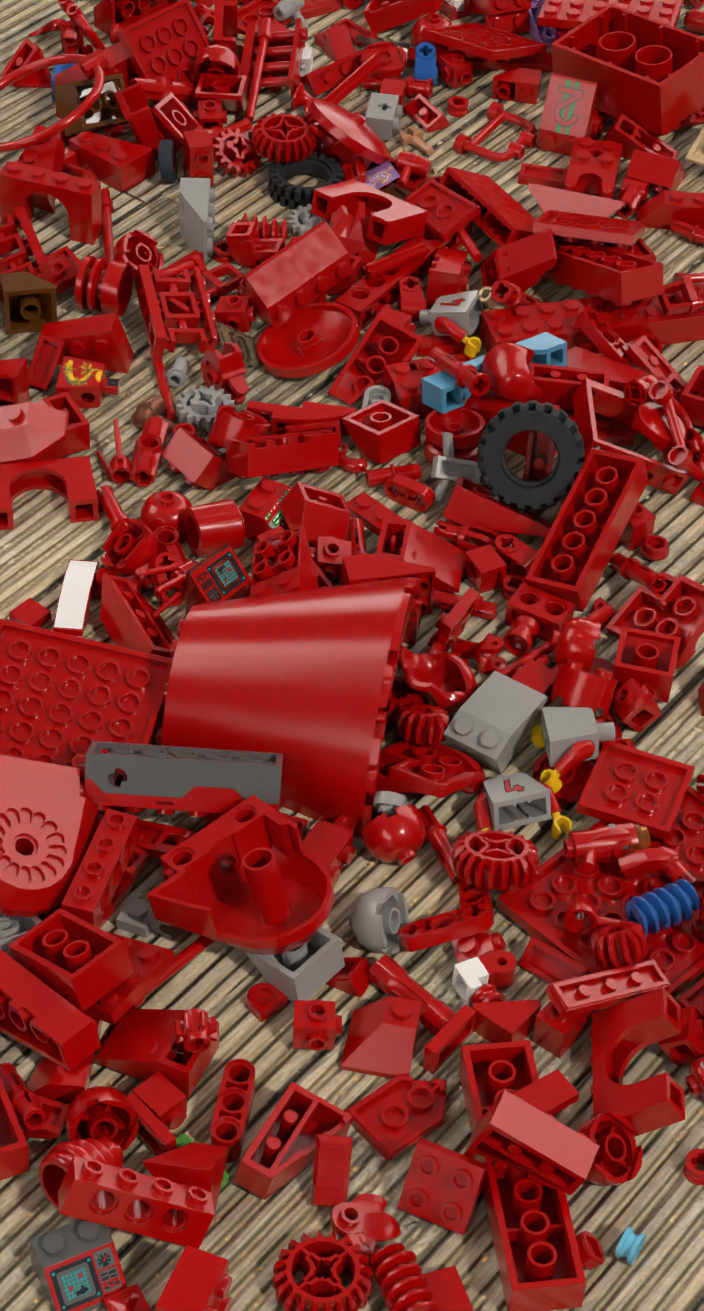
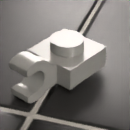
(139, 919)

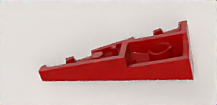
(57, 1082)

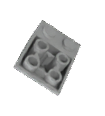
(197, 214)

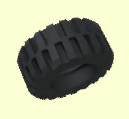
(524, 492)

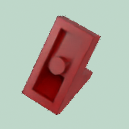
(335, 42)

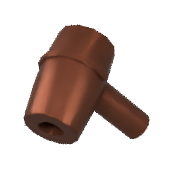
(151, 407)

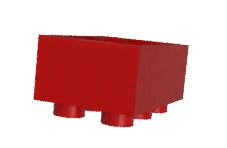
(639, 66)

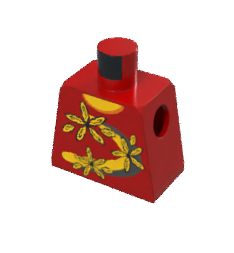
(85, 382)

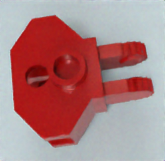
(226, 371)

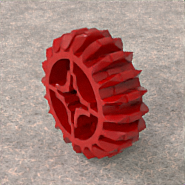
(283, 138)
(495, 860)
(323, 1264)

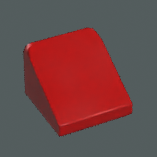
(352, 977)

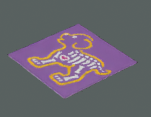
(381, 175)

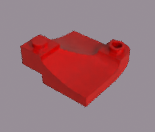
(672, 612)
(428, 770)

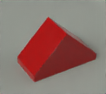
(505, 1019)

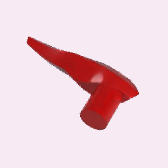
(52, 25)

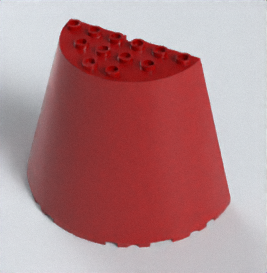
(298, 681)

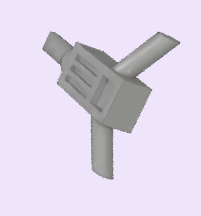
(449, 468)

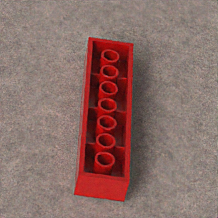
(527, 1220)

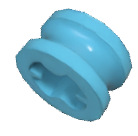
(630, 1245)

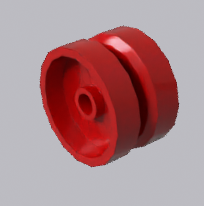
(465, 427)

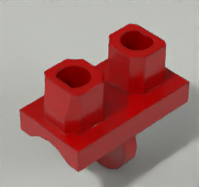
(71, 37)

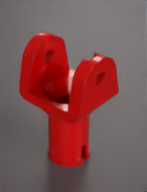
(482, 652)

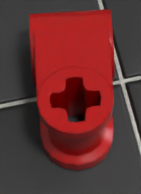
(411, 297)
(518, 557)

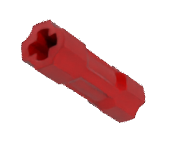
(395, 981)

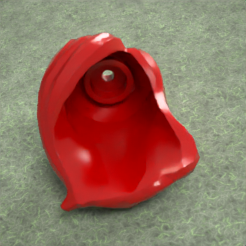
(439, 676)

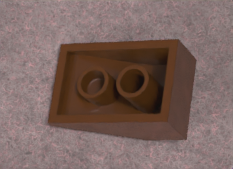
(104, 111)

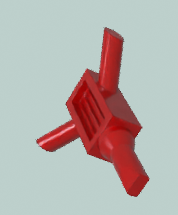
(341, 150)

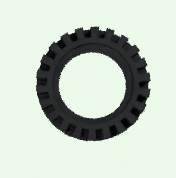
(296, 195)

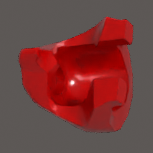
(509, 372)

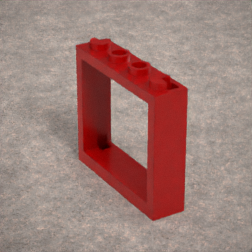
(612, 404)

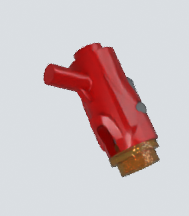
(605, 844)

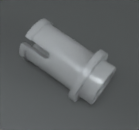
(177, 374)

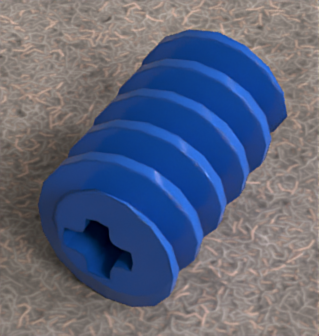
(663, 906)

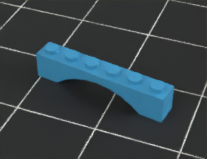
(444, 394)

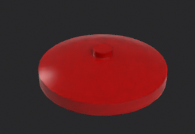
(350, 130)
(309, 340)

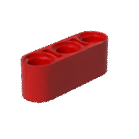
(237, 1094)

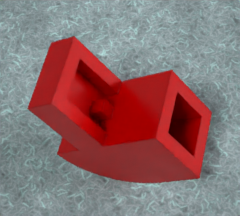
(247, 246)

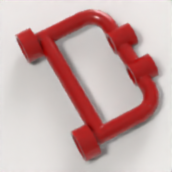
(77, 17)
(497, 115)
(679, 456)

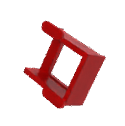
(135, 109)

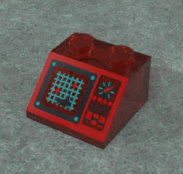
(217, 579)

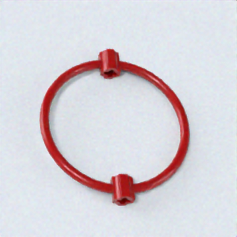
(92, 67)

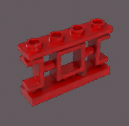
(11, 240)
(181, 327)

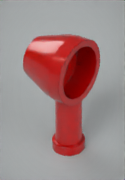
(583, 919)

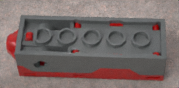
(177, 777)

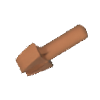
(415, 137)

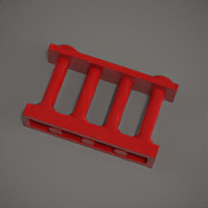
(249, 54)

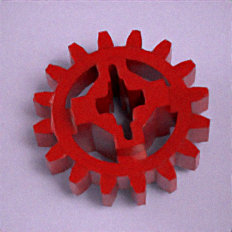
(234, 151)

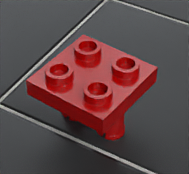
(442, 1186)

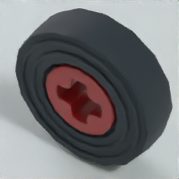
(167, 161)

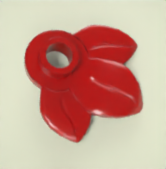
(367, 1222)

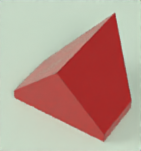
(25, 54)
(192, 1166)

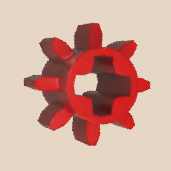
(196, 1030)

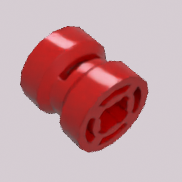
(637, 390)
(521, 635)

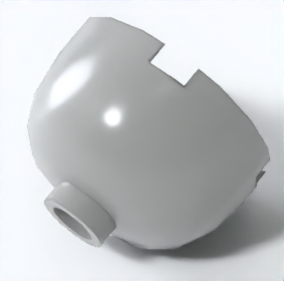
(378, 919)

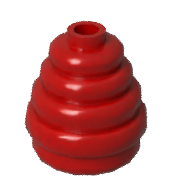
(59, 1158)

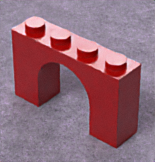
(77, 194)
(389, 217)
(66, 476)
(616, 1038)

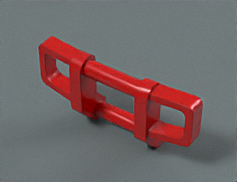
(684, 283)
(214, 286)

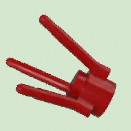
(120, 466)
(178, 579)

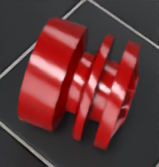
(103, 285)

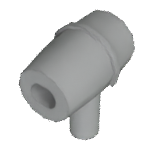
(289, 8)

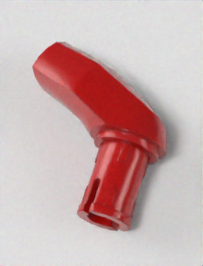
(656, 861)

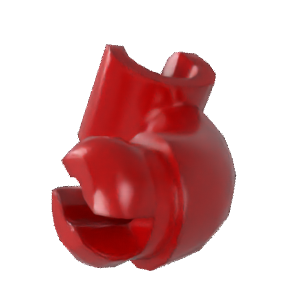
(351, 465)

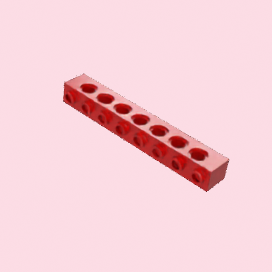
(371, 295)

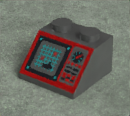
(77, 1265)

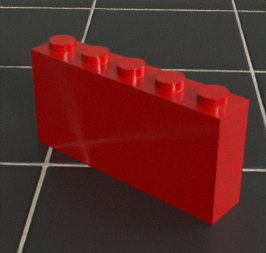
(500, 214)

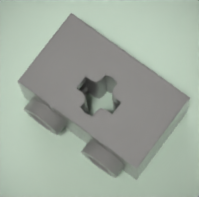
(384, 114)

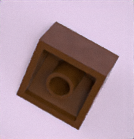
(27, 302)

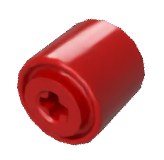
(212, 526)

